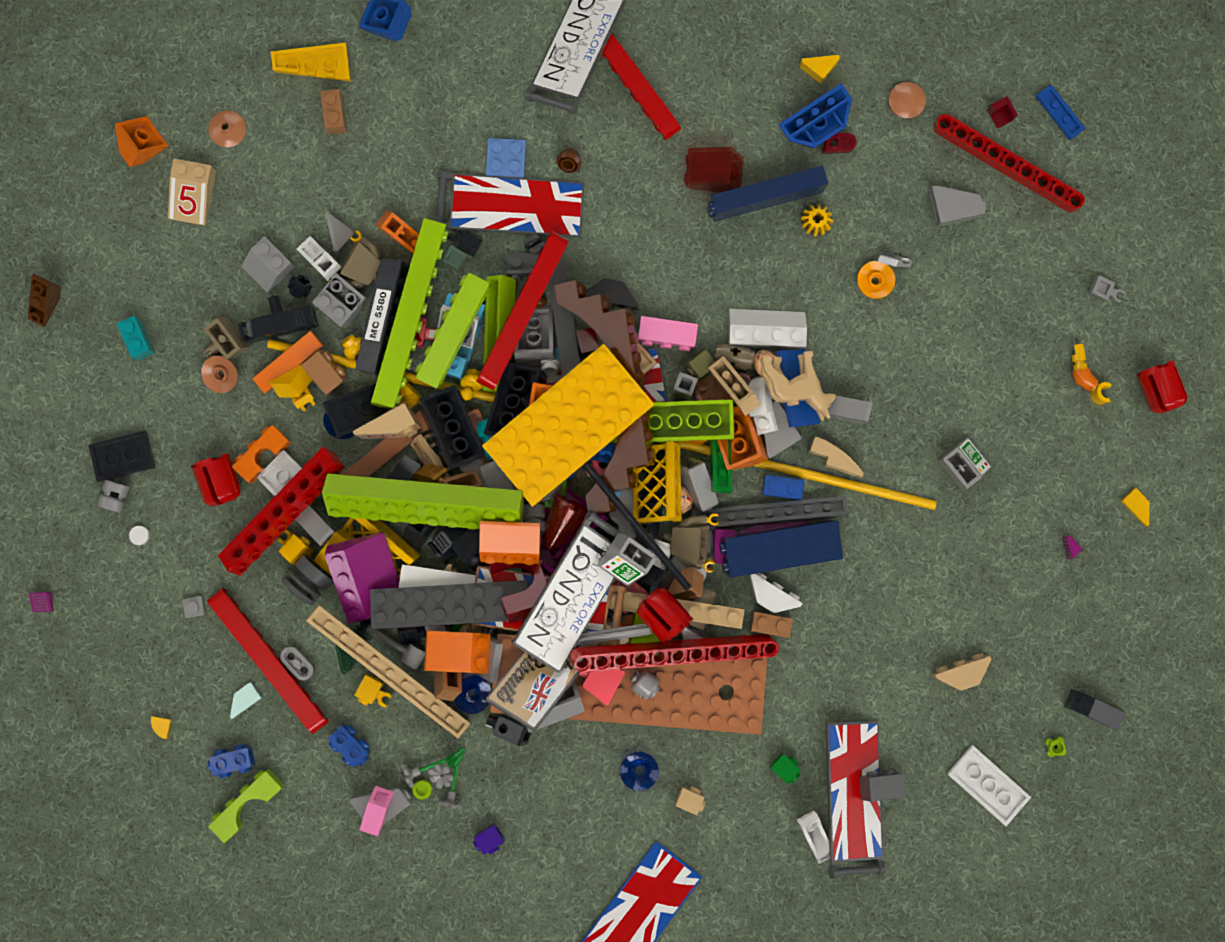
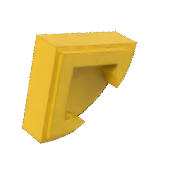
(161, 726)

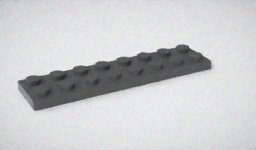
(441, 604)

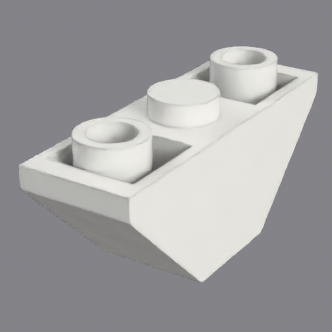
(771, 595)

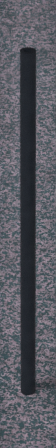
(637, 526)

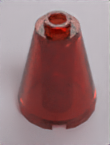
(563, 520)

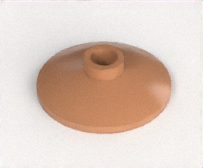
(234, 133)
(213, 378)

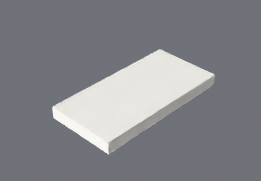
(417, 576)
(989, 785)

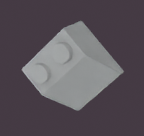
(266, 264)

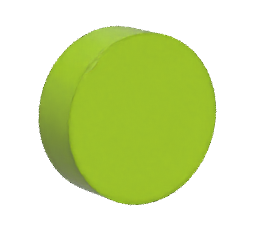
(422, 789)

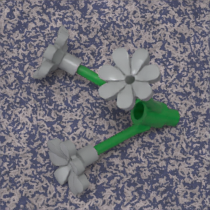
(440, 775)

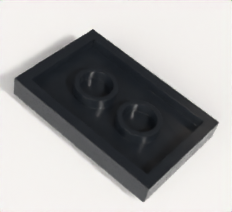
(352, 411)
(121, 456)

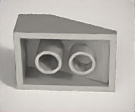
(537, 339)

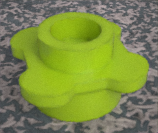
(1060, 750)

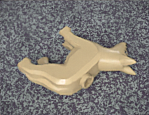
(801, 388)

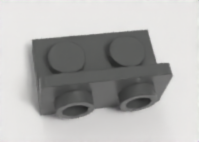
(520, 264)

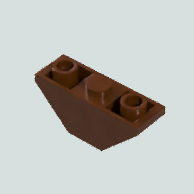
(42, 299)

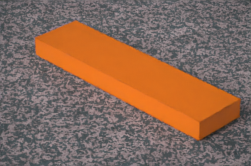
(288, 360)

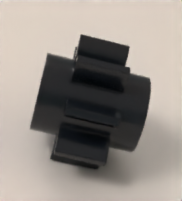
(299, 286)

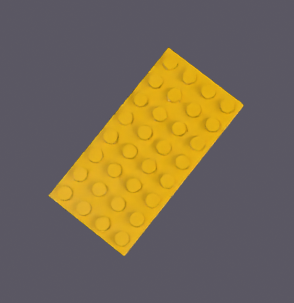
(568, 425)

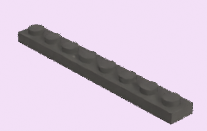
(776, 512)

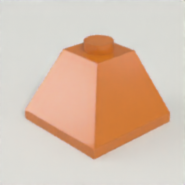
(138, 140)

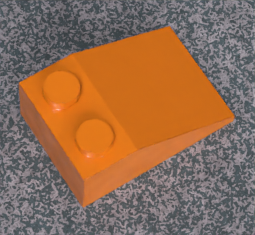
(457, 652)

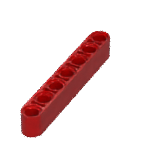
(640, 88)

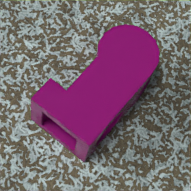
(717, 535)

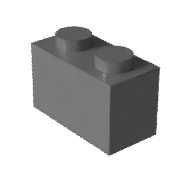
(882, 786)

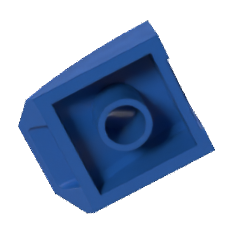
(386, 18)

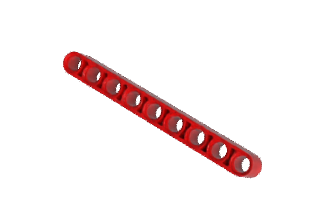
(1017, 162)
(522, 311)
(267, 662)

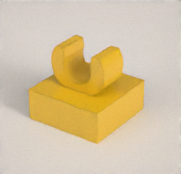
(305, 397)

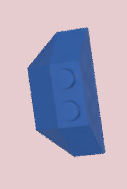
(819, 119)

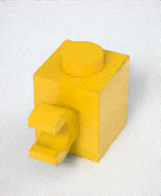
(294, 547)
(370, 690)

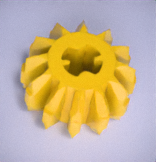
(815, 227)

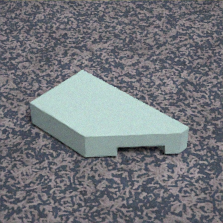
(244, 699)

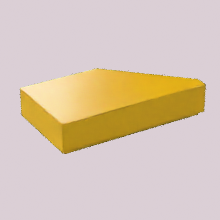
(1138, 505)

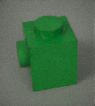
(786, 768)

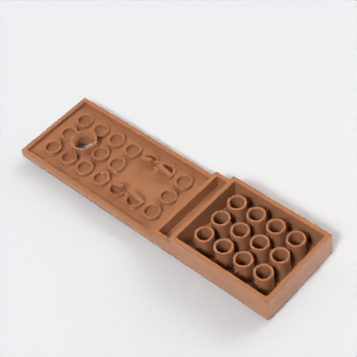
(685, 697)

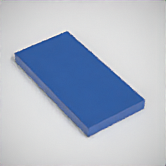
(802, 413)

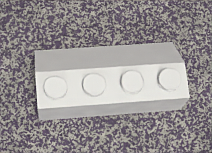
(767, 329)

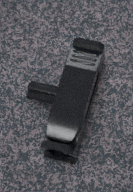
(279, 322)
(441, 543)

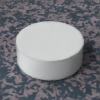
(139, 535)

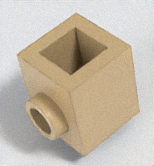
(690, 800)

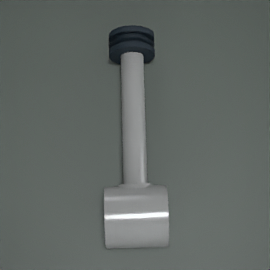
(411, 655)

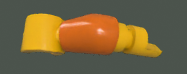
(1084, 377)

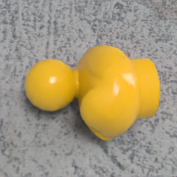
(351, 346)
(469, 384)

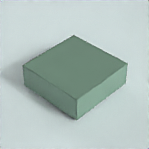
(454, 257)

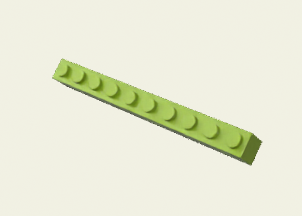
(408, 315)

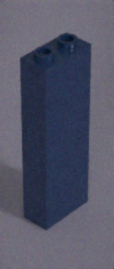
(767, 193)
(781, 548)

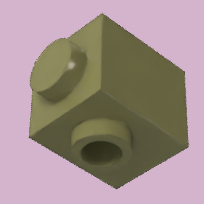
(698, 364)

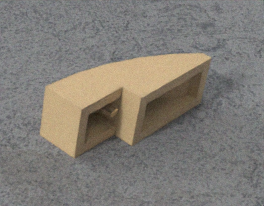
(834, 457)

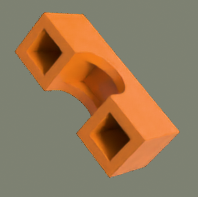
(248, 463)

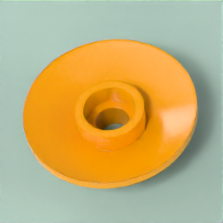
(884, 275)

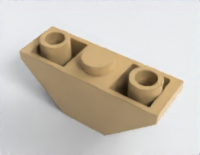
(964, 674)

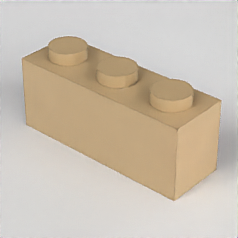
(734, 386)

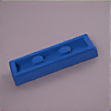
(1060, 112)

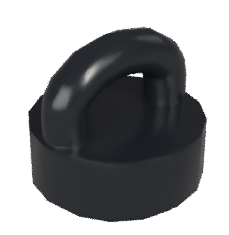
(533, 243)

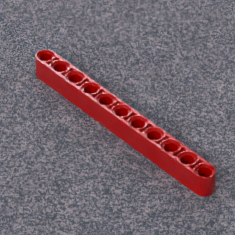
(666, 656)

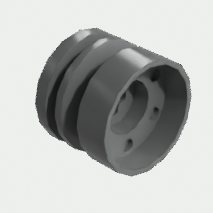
(307, 580)

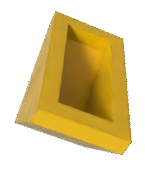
(819, 67)
(291, 383)

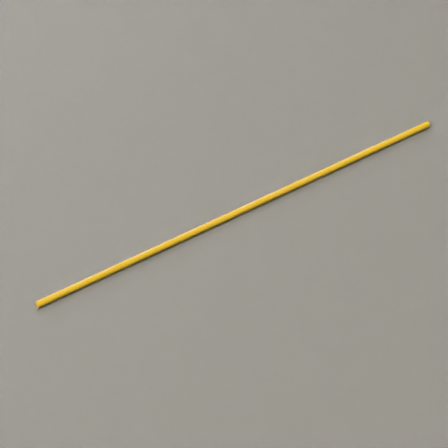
(704, 449)

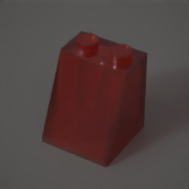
(713, 169)

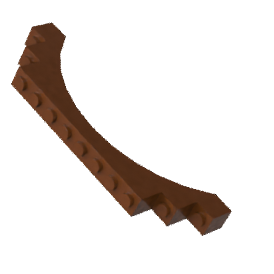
(618, 334)

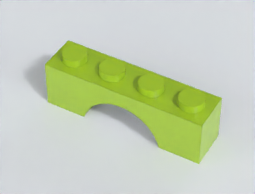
(228, 823)

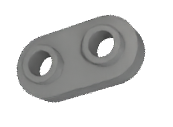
(297, 663)

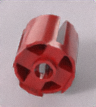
(1162, 387)
(216, 480)
(663, 615)

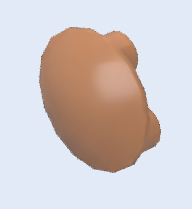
(907, 100)
(710, 389)

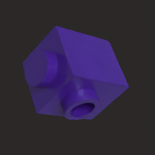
(488, 839)

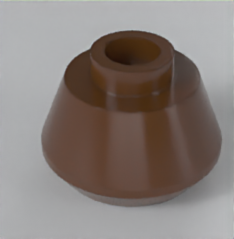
(569, 160)

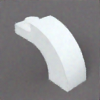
(318, 258)
(763, 414)
(815, 836)

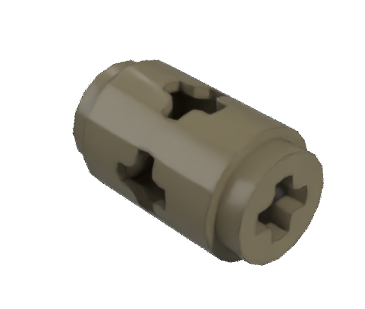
(744, 356)

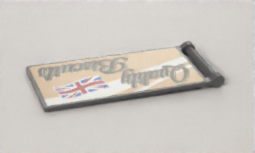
(533, 689)

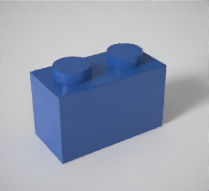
(782, 487)

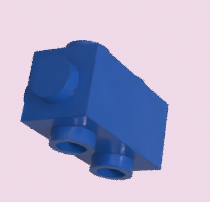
(347, 743)
(226, 762)

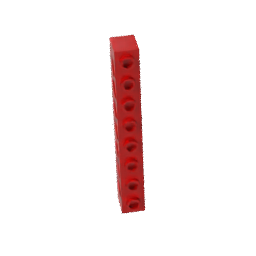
(280, 512)

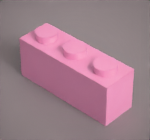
(667, 333)

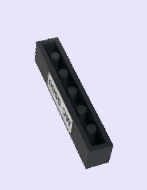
(381, 315)

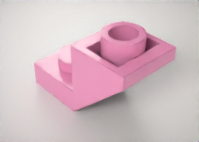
(376, 811)

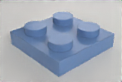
(506, 157)

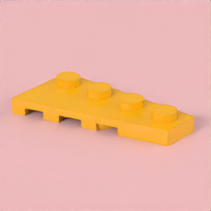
(317, 61)

